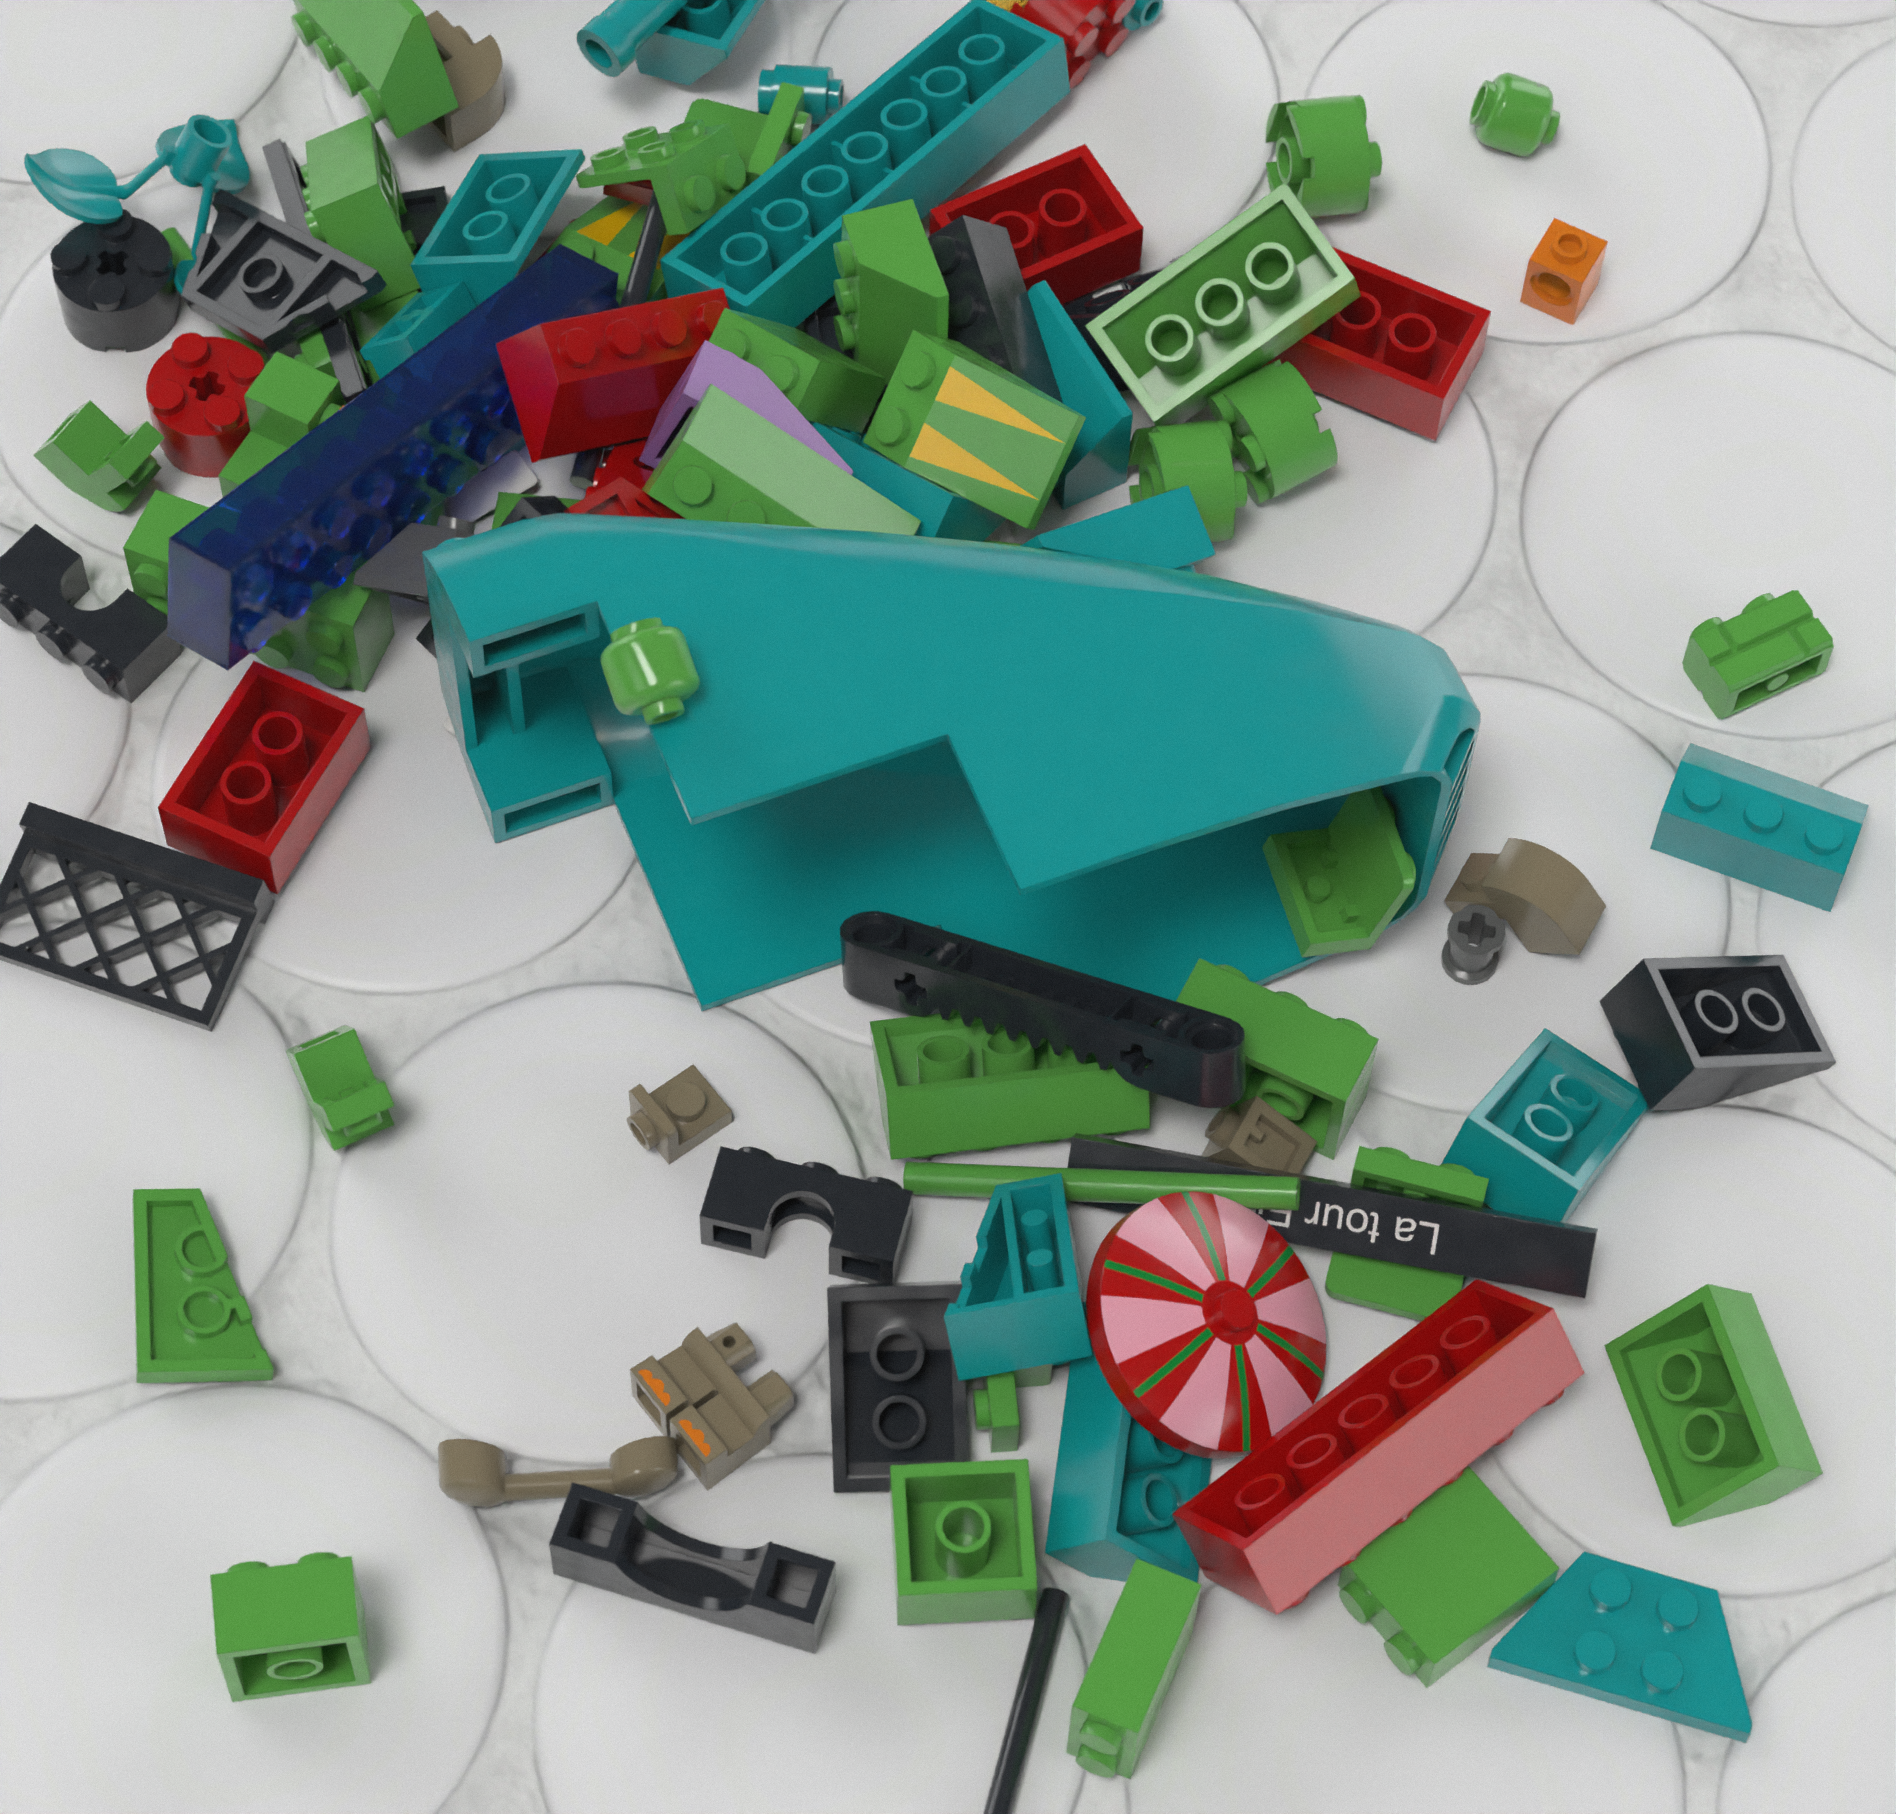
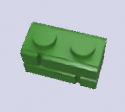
(1756, 652)

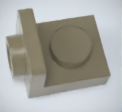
(677, 1114)
(1258, 1137)

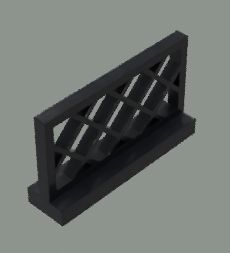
(158, 874)

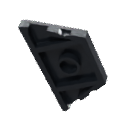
(271, 277)

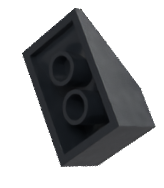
(1713, 1028)
(892, 1381)

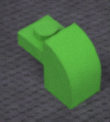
(100, 458)
(341, 1087)

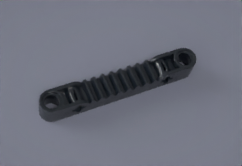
(1192, 1050)

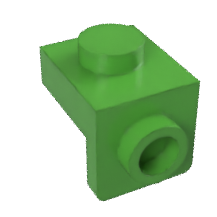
(997, 1406)

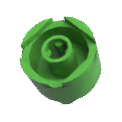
(1323, 153)
(1274, 429)
(1196, 457)

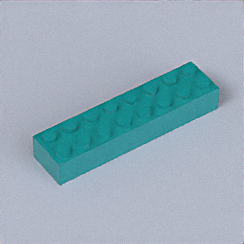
(899, 140)

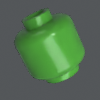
(1514, 114)
(649, 670)

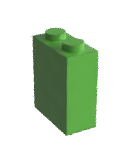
(809, 373)
(1446, 1578)
(1132, 1670)

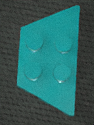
(1632, 1644)

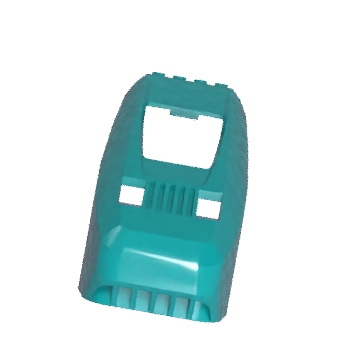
(939, 738)

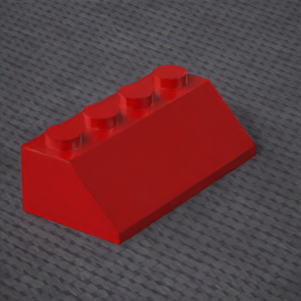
(603, 372)

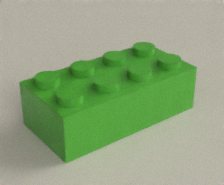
(334, 640)

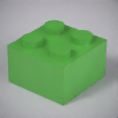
(963, 1542)
(290, 1627)

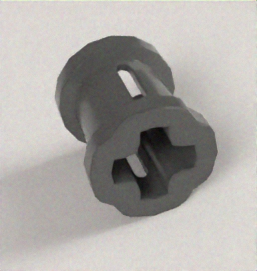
(1473, 963)

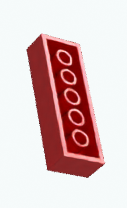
(1378, 1445)

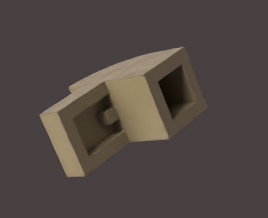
(476, 81)
(1535, 892)

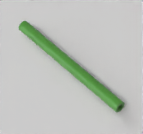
(1103, 1184)

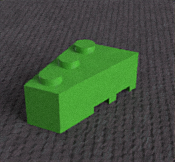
(359, 204)

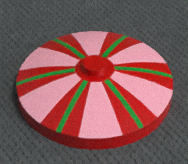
(1205, 1324)

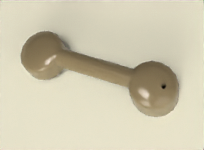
(478, 1476)

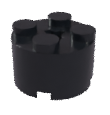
(116, 284)

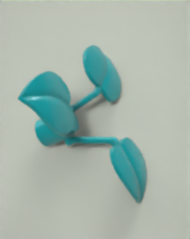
(197, 153)

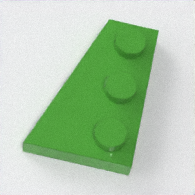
(185, 1297)

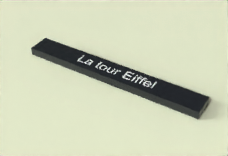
(1385, 1222)

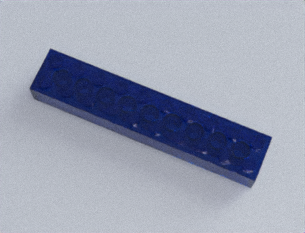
(365, 470)

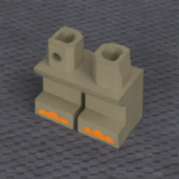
(707, 1406)

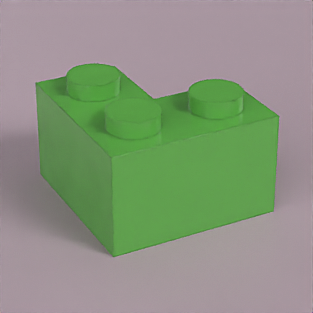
(281, 409)

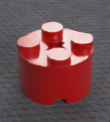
(1084, 25)
(200, 401)

